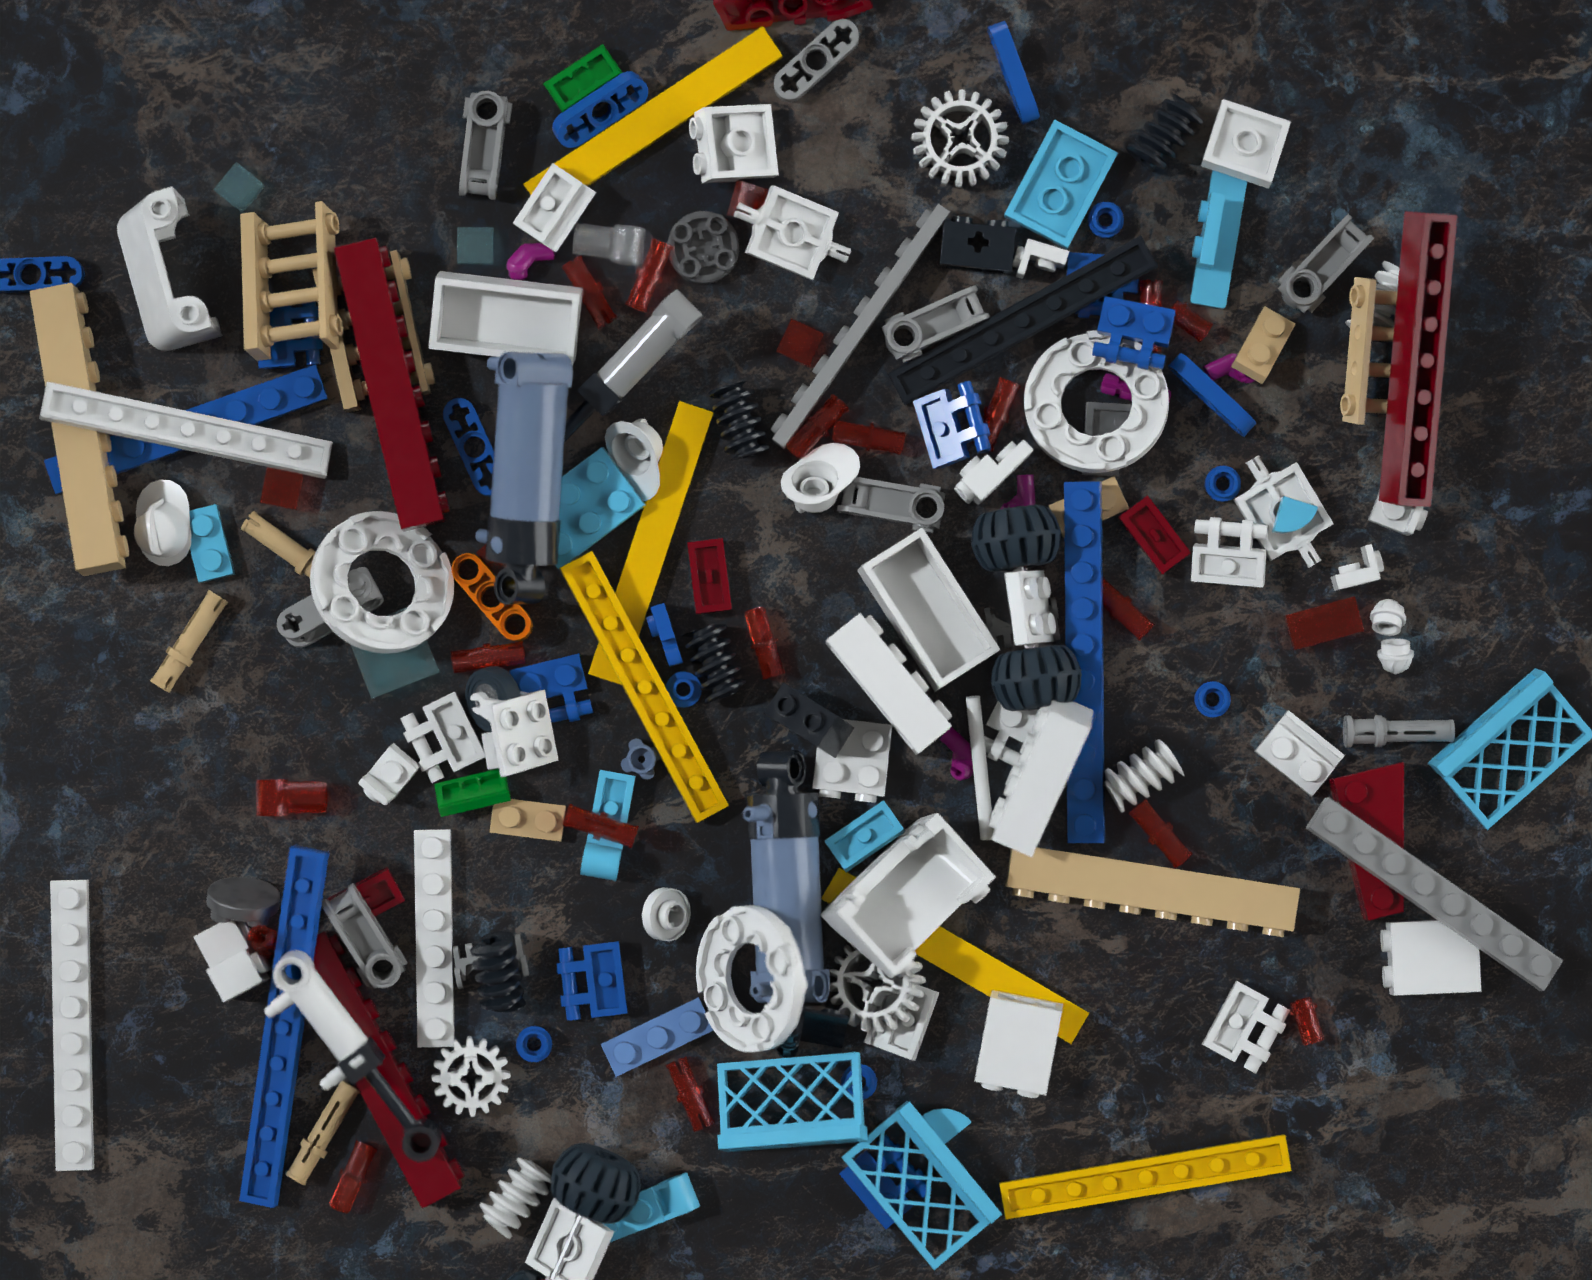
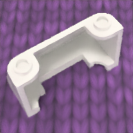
(166, 320)
(908, 894)

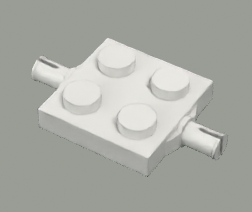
(792, 232)
(1263, 502)

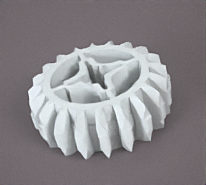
(946, 127)
(872, 1000)

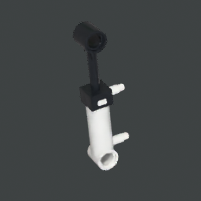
(356, 1053)

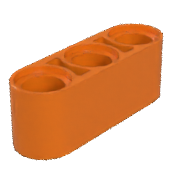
(475, 589)

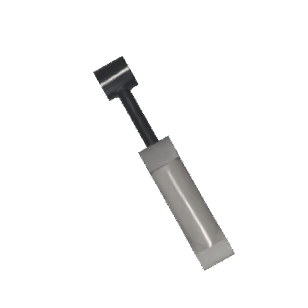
(634, 359)

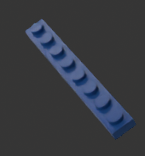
(247, 406)

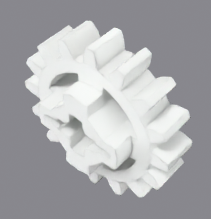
(453, 1076)

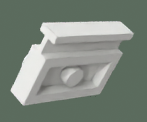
(554, 207)
(1299, 753)
(909, 1035)

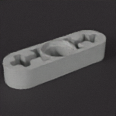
(816, 75)

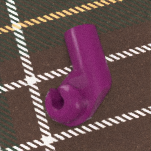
(525, 256)
(1223, 367)
(1025, 492)
(961, 758)

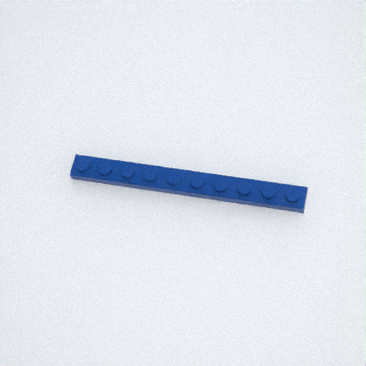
(1085, 640)
(283, 1032)

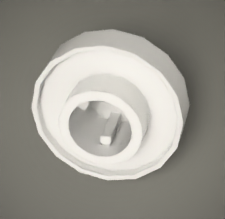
(666, 914)

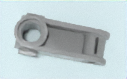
(483, 144)
(1324, 265)
(934, 323)
(892, 502)
(310, 621)
(364, 938)

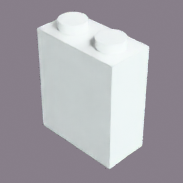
(1428, 959)
(1018, 1044)

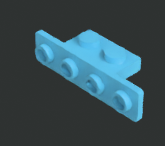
(1218, 240)

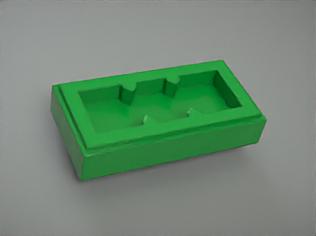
(582, 78)
(472, 792)

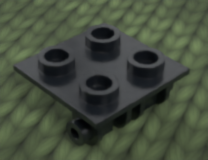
(817, 1027)

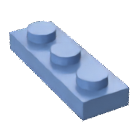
(656, 1037)

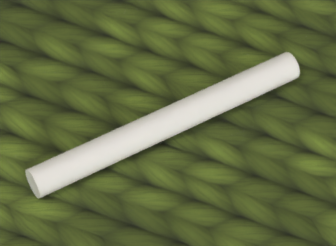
(979, 766)

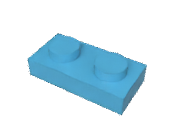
(209, 545)
(864, 836)

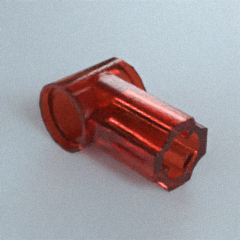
(282, 797)

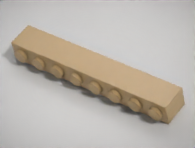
(80, 452)
(1153, 888)

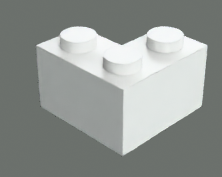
(232, 959)

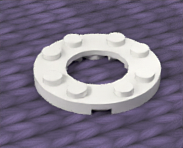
(1078, 450)
(342, 611)
(713, 976)

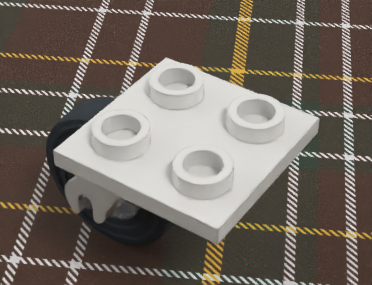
(515, 718)

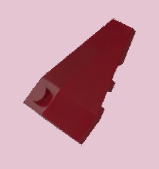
(759, 13)

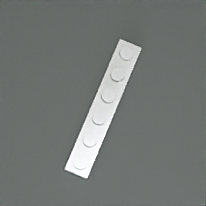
(434, 938)

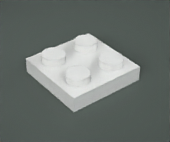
(1245, 143)

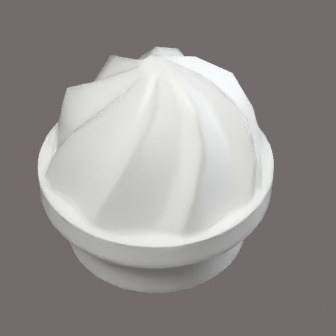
(1388, 617)
(1395, 655)

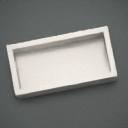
(503, 316)
(928, 609)
(888, 683)
(1043, 771)

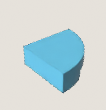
(1293, 515)
(946, 1122)

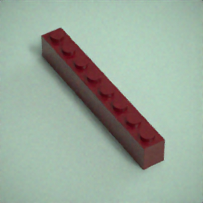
(1417, 358)
(390, 384)
(427, 1179)

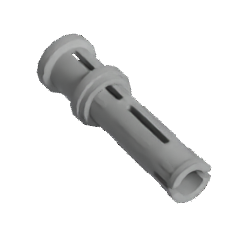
(1379, 731)

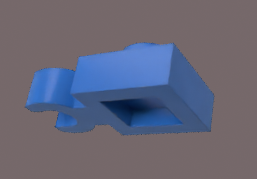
(661, 626)

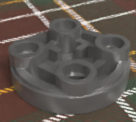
(703, 247)
(243, 900)

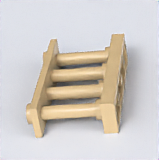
(258, 269)
(1363, 299)
(347, 355)

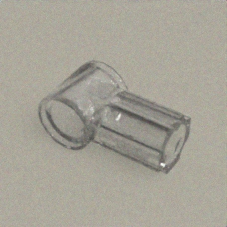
(620, 244)

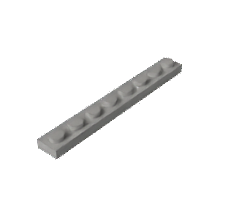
(867, 313)
(1434, 894)

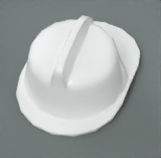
(636, 452)
(820, 476)
(163, 523)

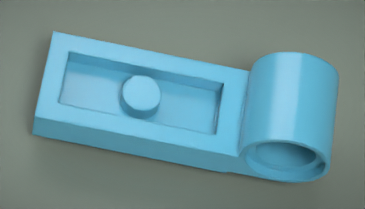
(614, 797)
(657, 1205)

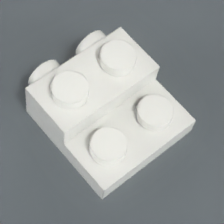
(734, 143)
(984, 475)
(858, 766)

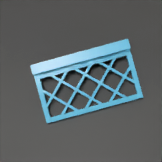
(1490, 726)
(791, 1134)
(946, 1165)

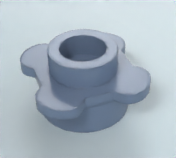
(631, 762)

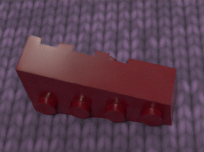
(1379, 801)

